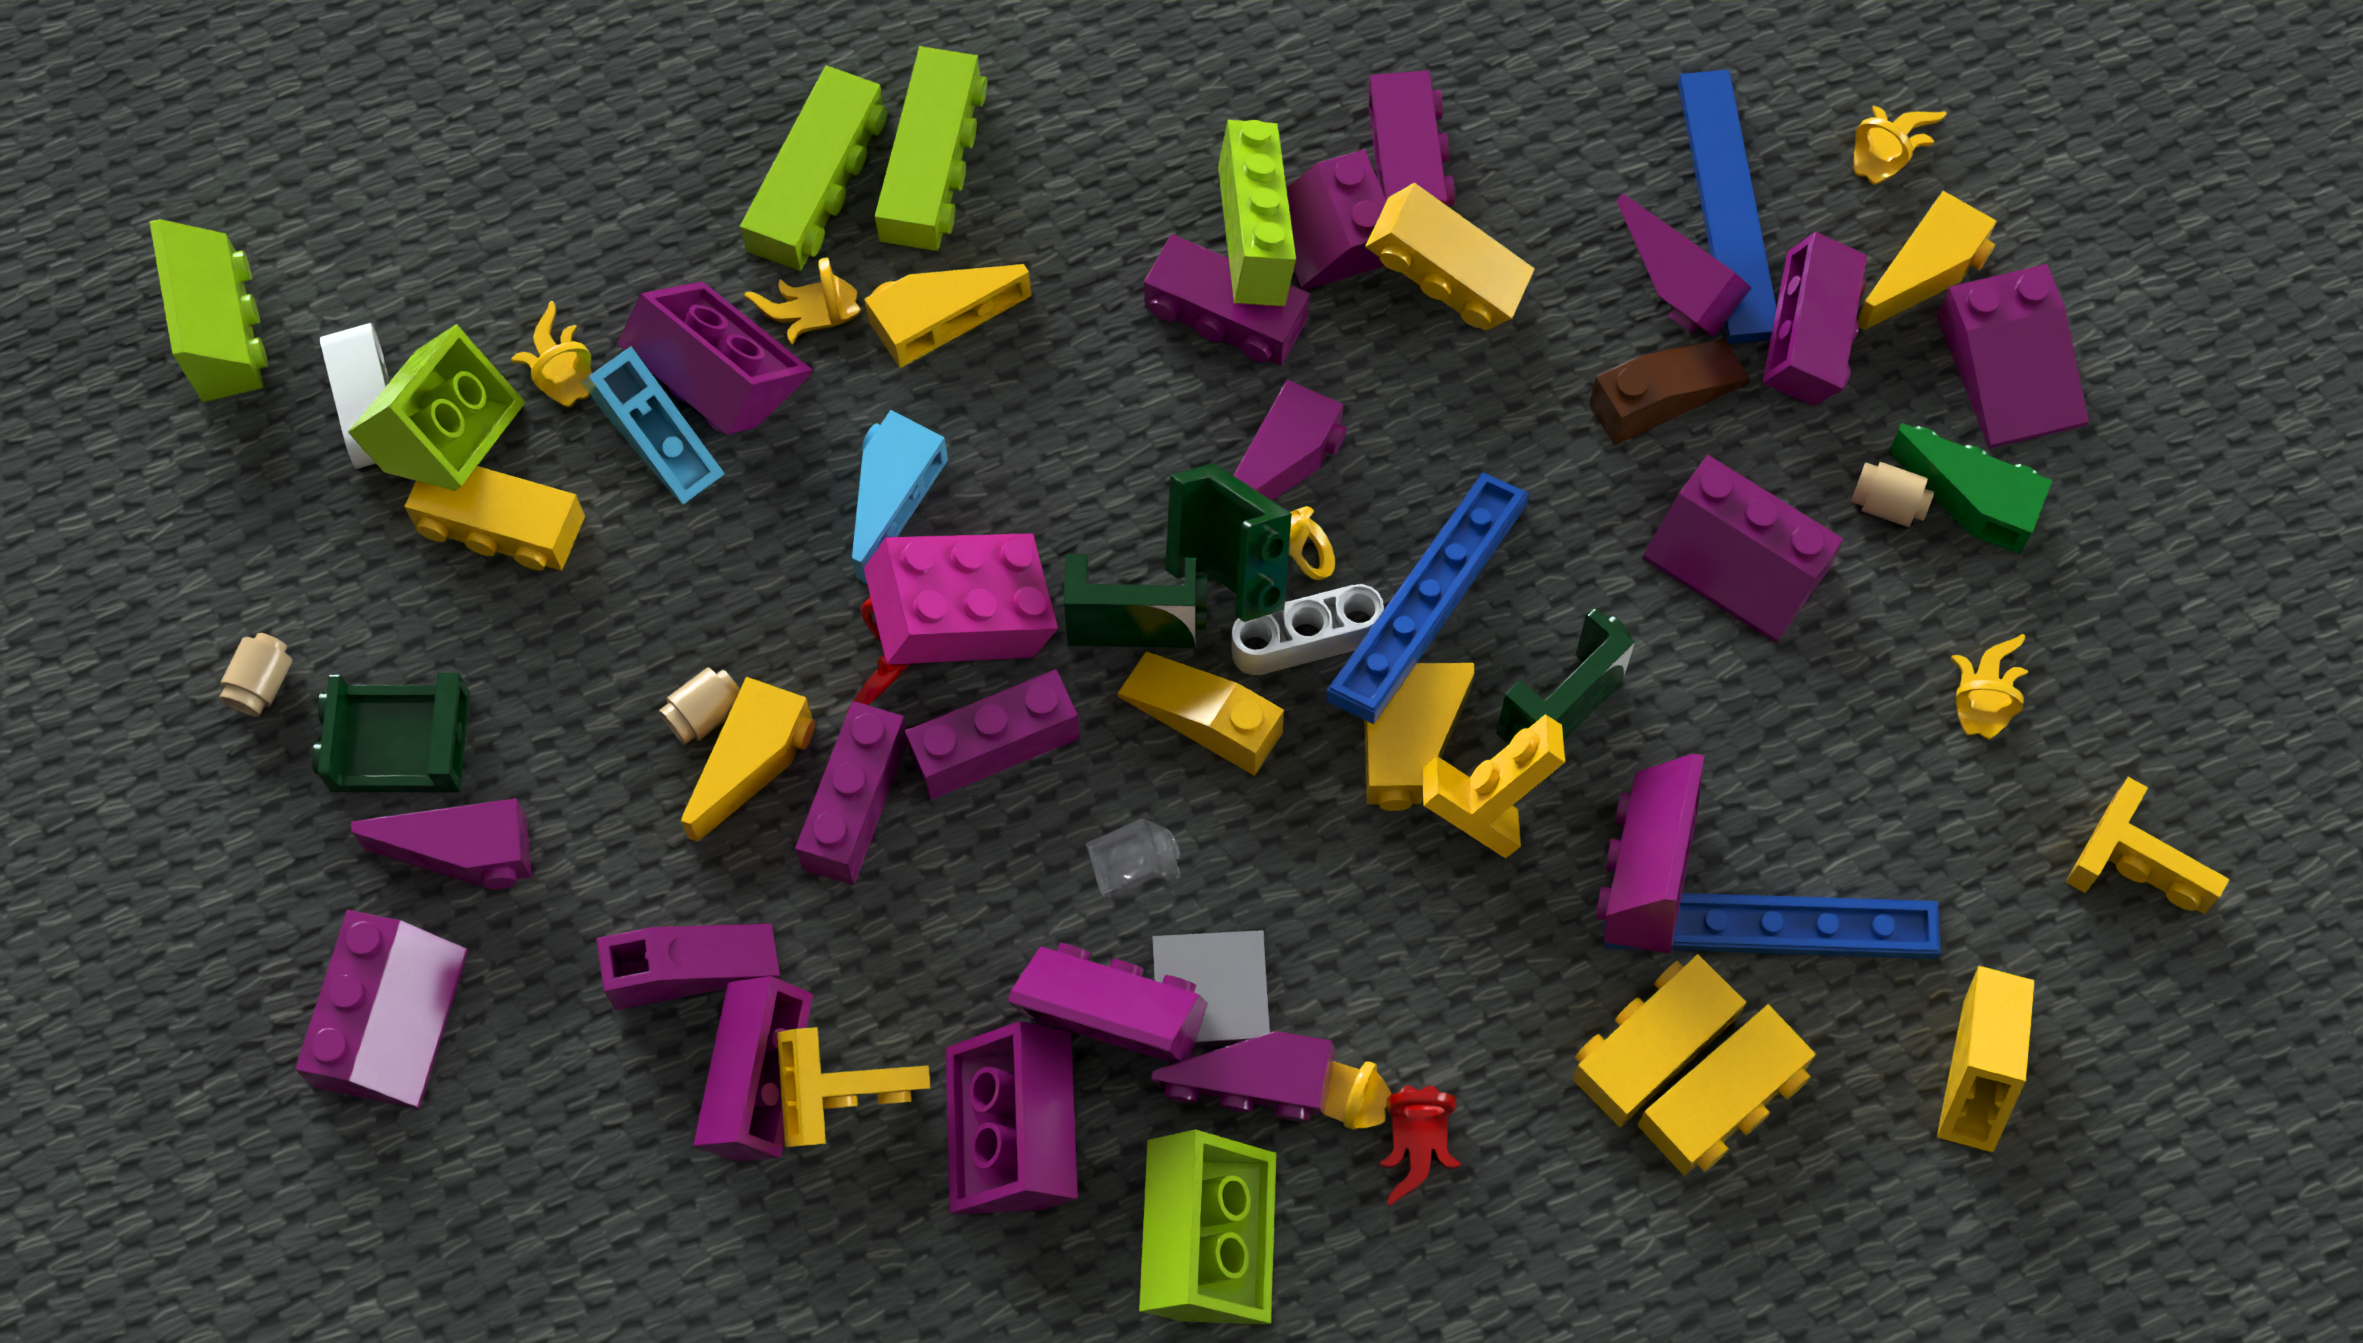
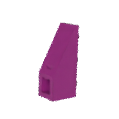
(683, 961)
(1267, 1070)

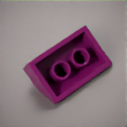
(712, 355)
(1742, 548)
(1652, 855)
(1110, 1003)
(381, 1010)
(1011, 1120)

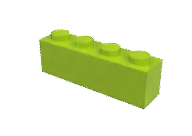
(929, 149)
(814, 168)
(1256, 213)

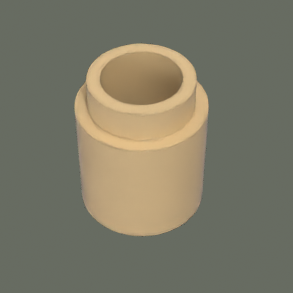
(1892, 494)
(255, 674)
(700, 705)

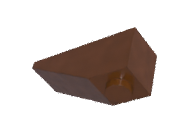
(1663, 387)

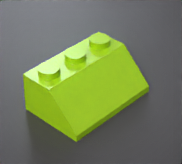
(208, 309)
(438, 413)
(1208, 1230)

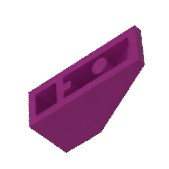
(1684, 274)
(1292, 440)
(468, 842)

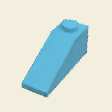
(652, 425)
(895, 475)

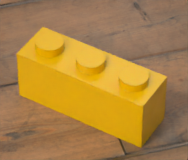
(1449, 258)
(501, 516)
(1656, 1038)
(1728, 1092)

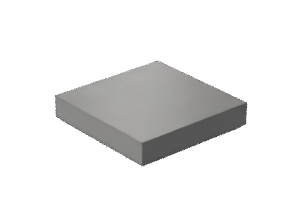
(1228, 977)

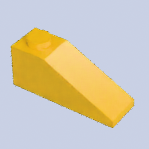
(1932, 260)
(939, 306)
(1206, 709)
(749, 753)

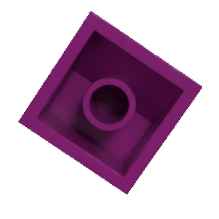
(1332, 219)

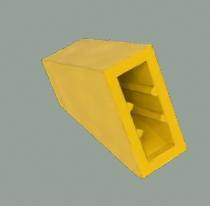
(1413, 732)
(1988, 1059)

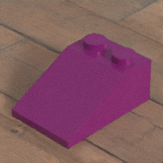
(2014, 355)

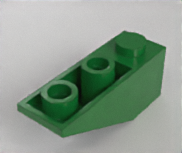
(1979, 491)

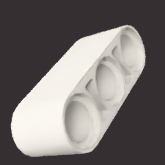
(356, 379)
(1288, 648)

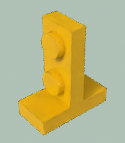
(1485, 800)
(2144, 857)
(808, 1091)

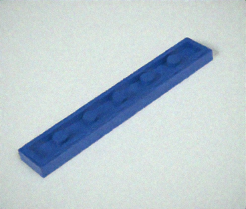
(1728, 198)
(1427, 598)
(1806, 926)

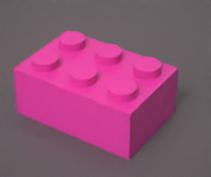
(960, 598)

